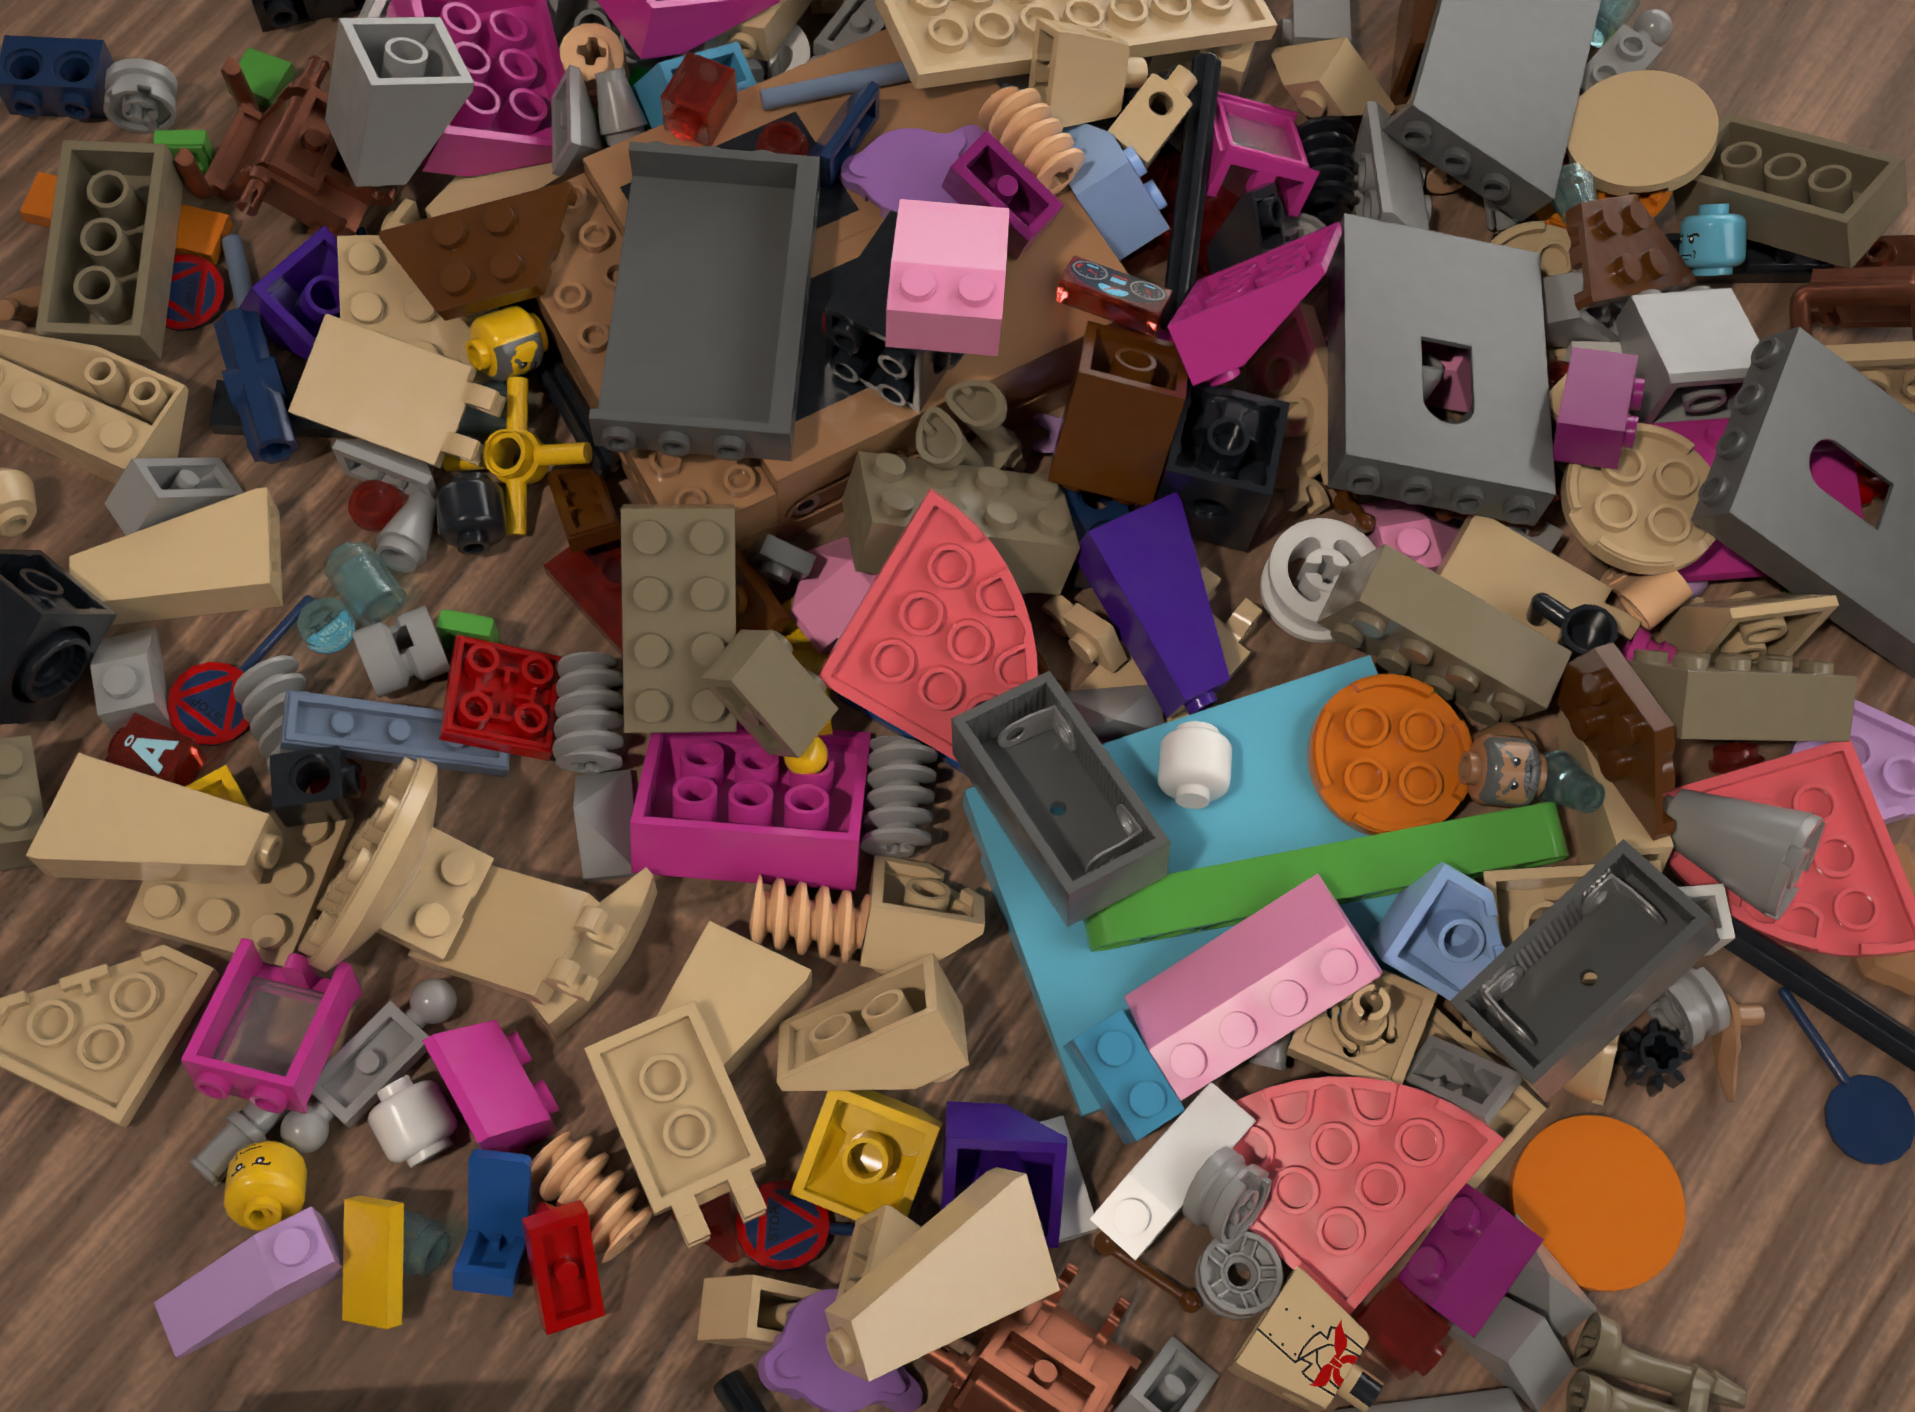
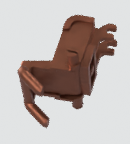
(283, 157)
(1868, 295)
(1039, 1362)

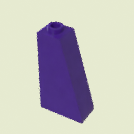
(1158, 602)

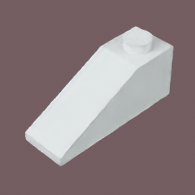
(1160, 1180)

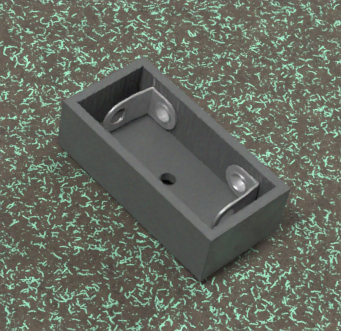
(1039, 754)
(1615, 923)

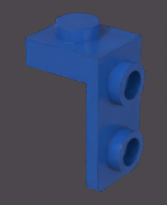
(495, 1236)

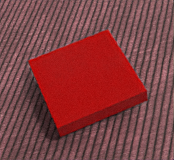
(500, 698)

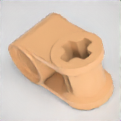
(1648, 596)

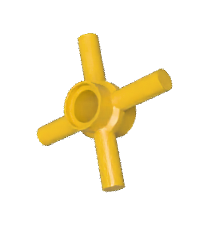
(533, 461)

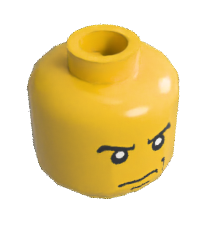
(264, 1185)

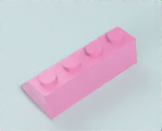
(1251, 986)

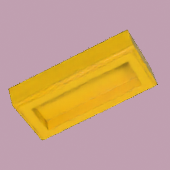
(373, 1262)

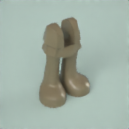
(983, 410)
(1602, 1352)

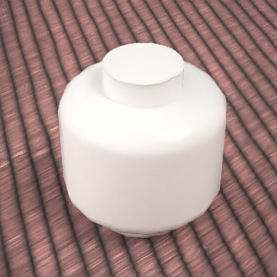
(1195, 764)
(412, 1121)

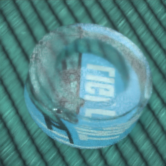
(326, 625)

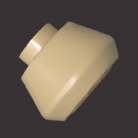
(16, 502)

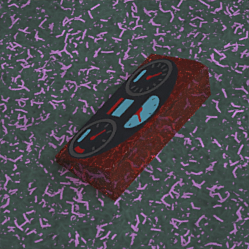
(1113, 295)

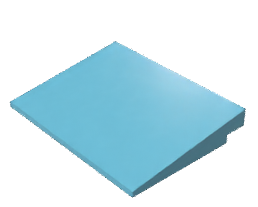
(1263, 813)

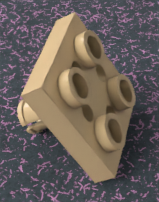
(1380, 1006)

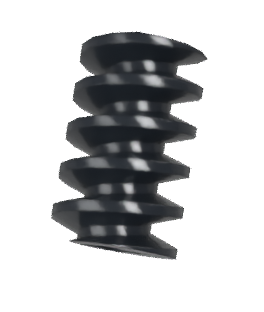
(1330, 151)

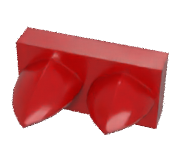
(563, 1266)

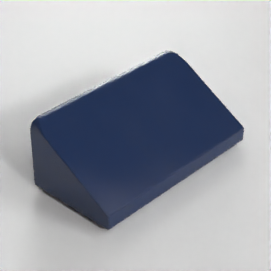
(846, 132)

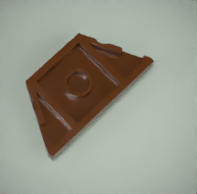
(485, 251)
(1621, 252)
(1622, 730)

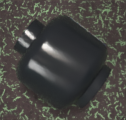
(471, 513)

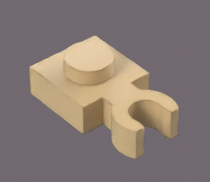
(1089, 634)

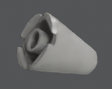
(1746, 845)

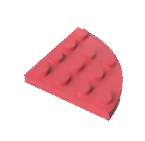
(935, 628)
(1856, 888)
(1356, 1173)

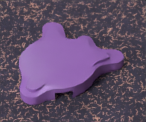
(906, 166)
(803, 1367)

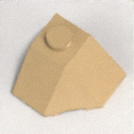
(1329, 79)
(916, 915)

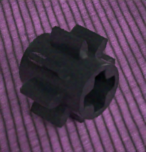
(1661, 1048)

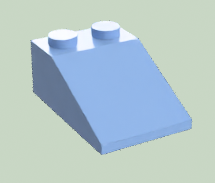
(1113, 193)

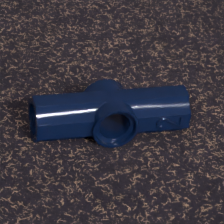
(255, 386)

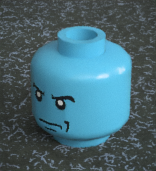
(1713, 240)

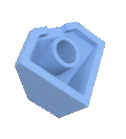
(1440, 931)

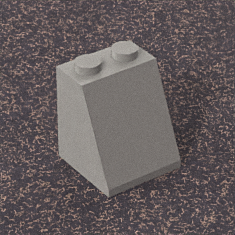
(392, 94)
(1689, 350)

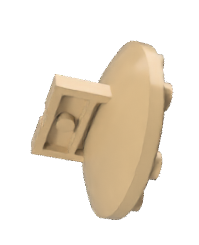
(398, 877)

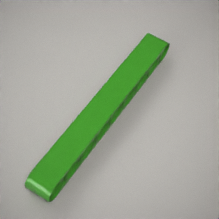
(1350, 869)

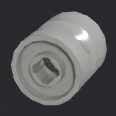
(381, 656)

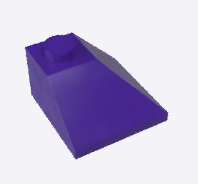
(299, 294)
(1002, 1137)

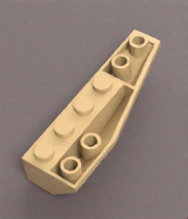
(87, 403)

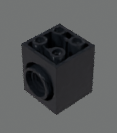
(858, 332)
(1224, 462)
(45, 635)

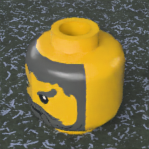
(506, 343)

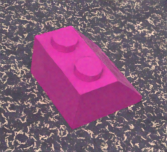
(492, 1087)

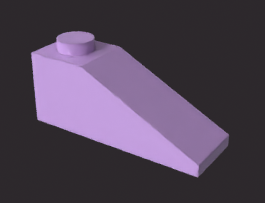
(251, 1281)

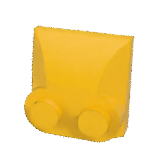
(866, 1154)

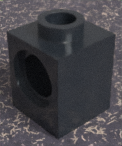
(297, 770)

